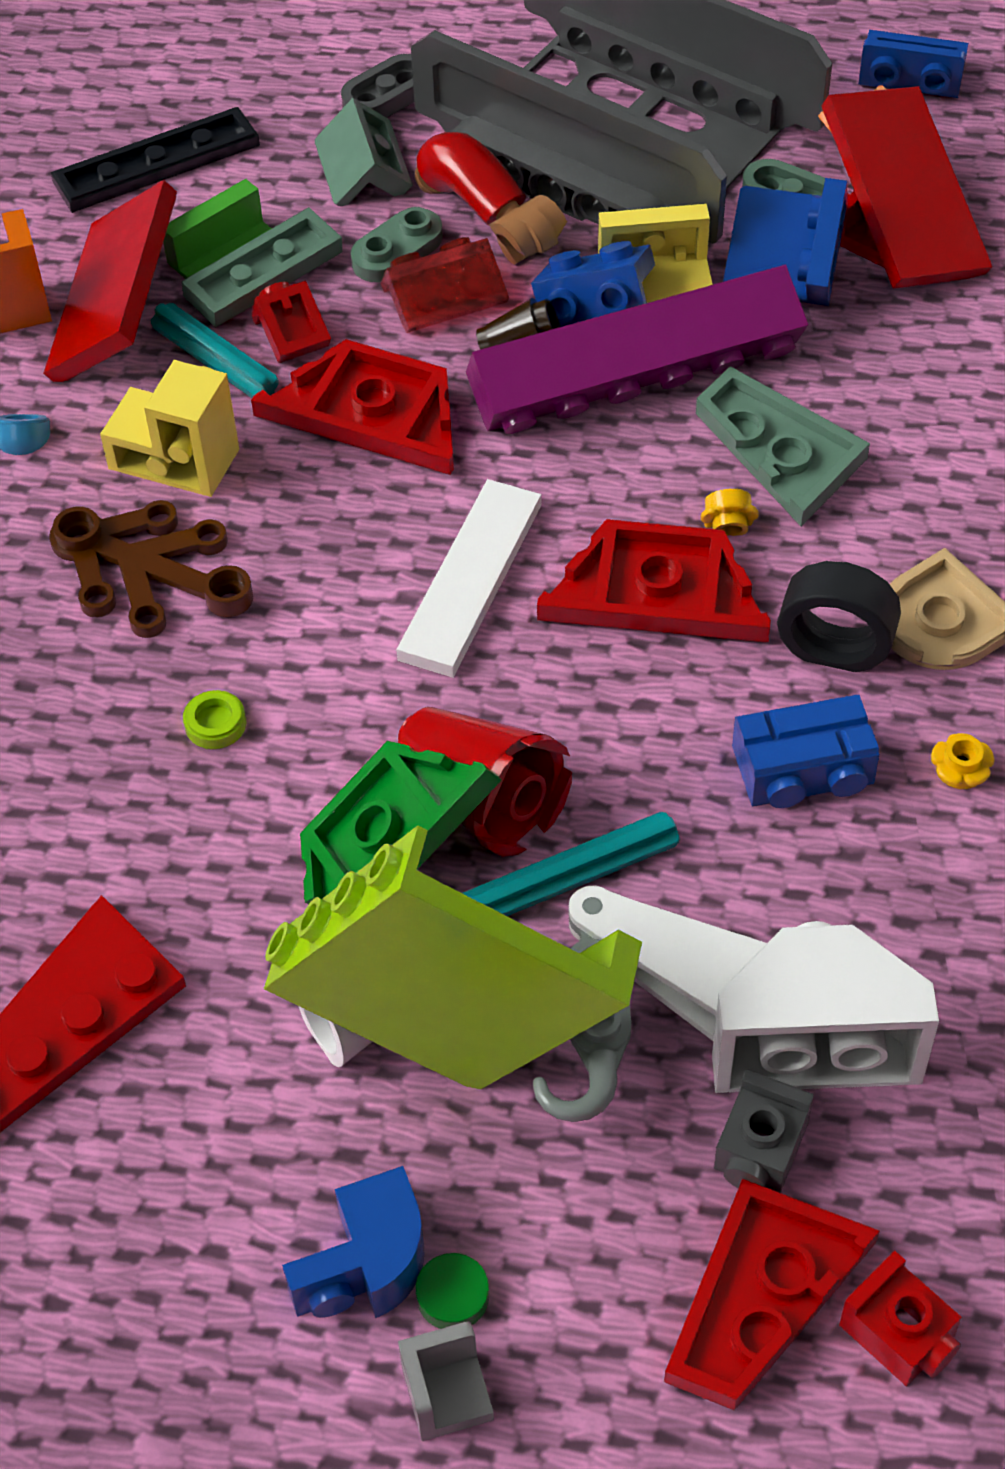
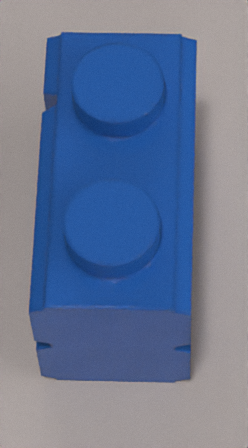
(806, 751)

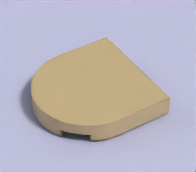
(946, 614)

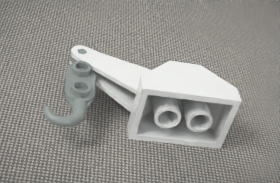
(802, 1009)

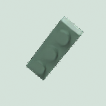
(273, 257)

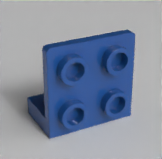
(790, 230)

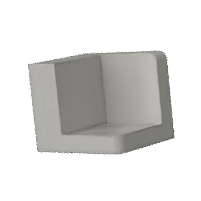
(445, 1381)

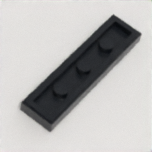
(154, 159)

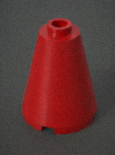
(527, 762)

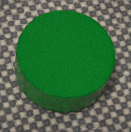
(452, 1290)

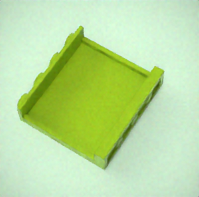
(442, 971)

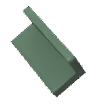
(360, 150)

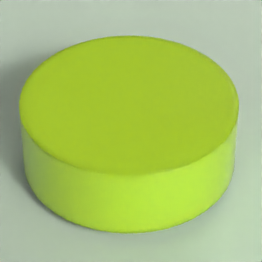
(214, 719)

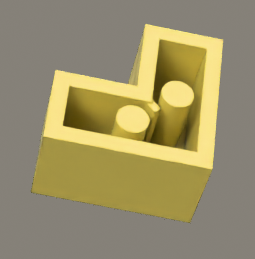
(178, 432)

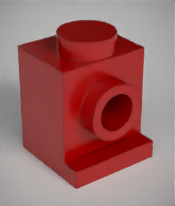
(901, 1348)

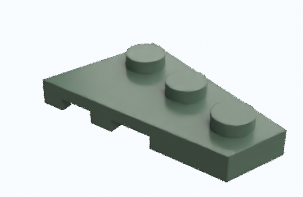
(781, 442)

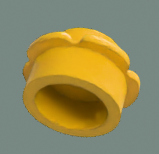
(729, 511)
(962, 773)

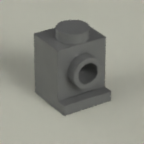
(771, 1109)

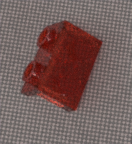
(444, 284)

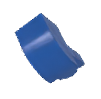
(378, 1259)

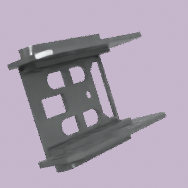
(598, 156)

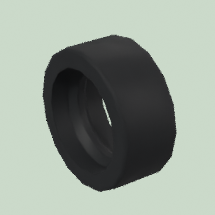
(848, 589)

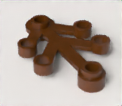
(146, 560)

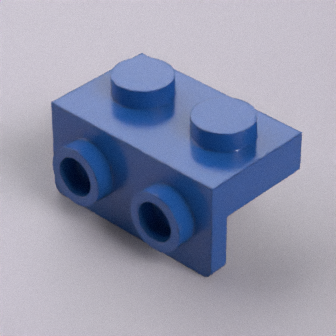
(913, 61)
(594, 283)

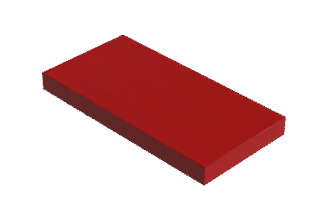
(906, 187)
(111, 283)

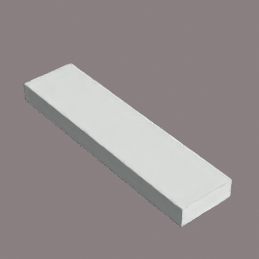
(469, 578)

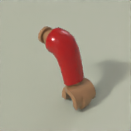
(473, 172)

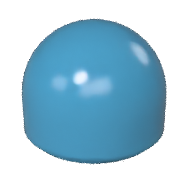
(23, 436)

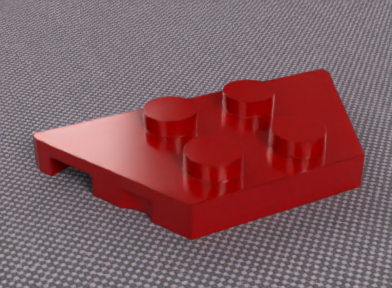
(370, 403)
(658, 583)

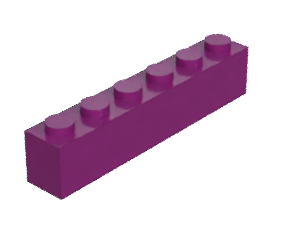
(635, 349)

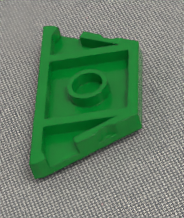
(384, 804)

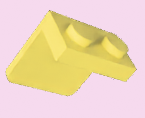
(677, 242)

